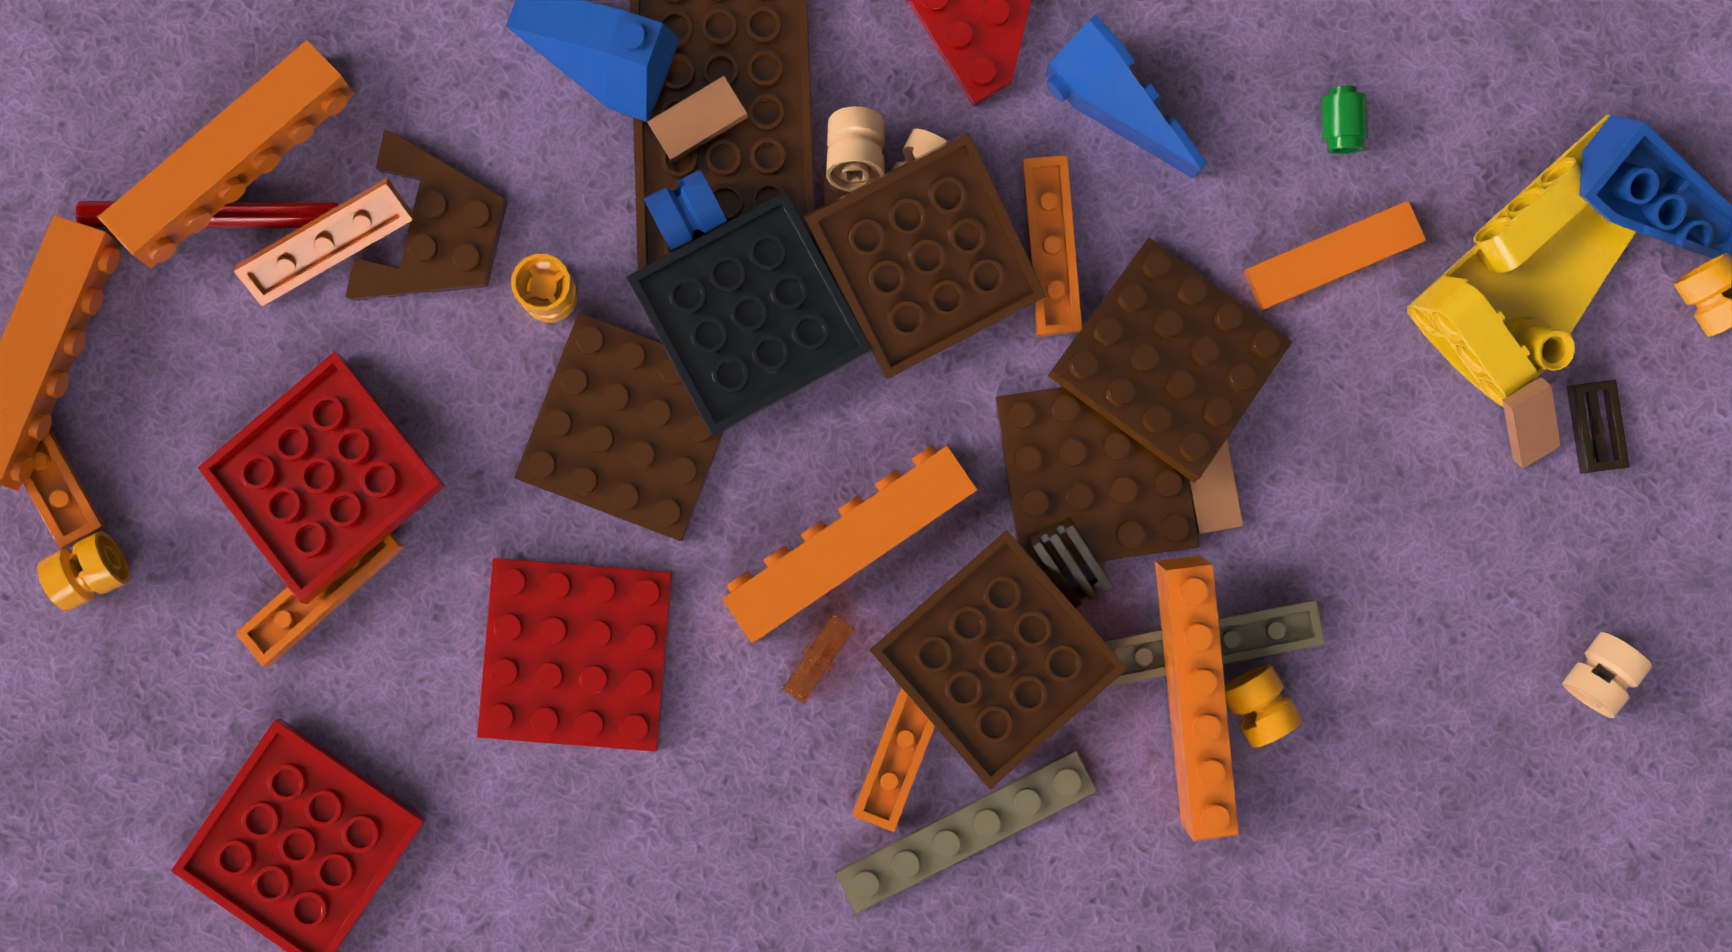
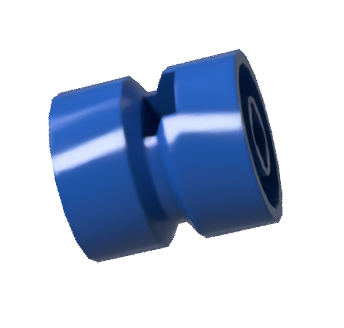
(685, 209)

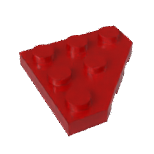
(976, 40)

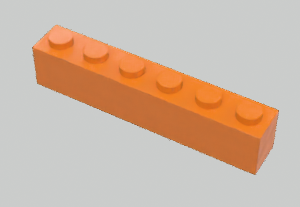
(227, 155)
(47, 335)
(849, 543)
(1197, 697)

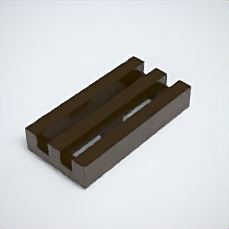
(1581, 428)
(1086, 587)

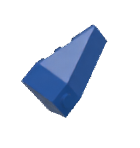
(601, 48)
(1097, 81)
(1652, 190)

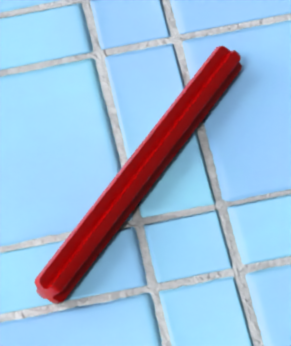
(232, 214)

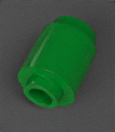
(1344, 120)

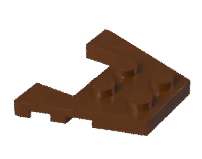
(451, 231)

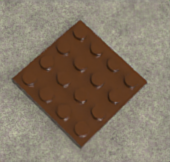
(925, 255)
(1170, 360)
(620, 431)
(1081, 466)
(998, 659)

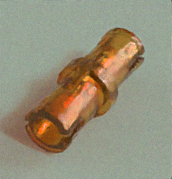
(818, 658)

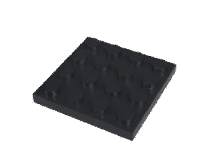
(749, 314)

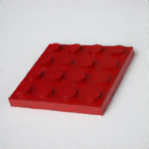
(320, 478)
(575, 654)
(298, 843)

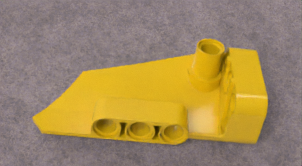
(1523, 282)

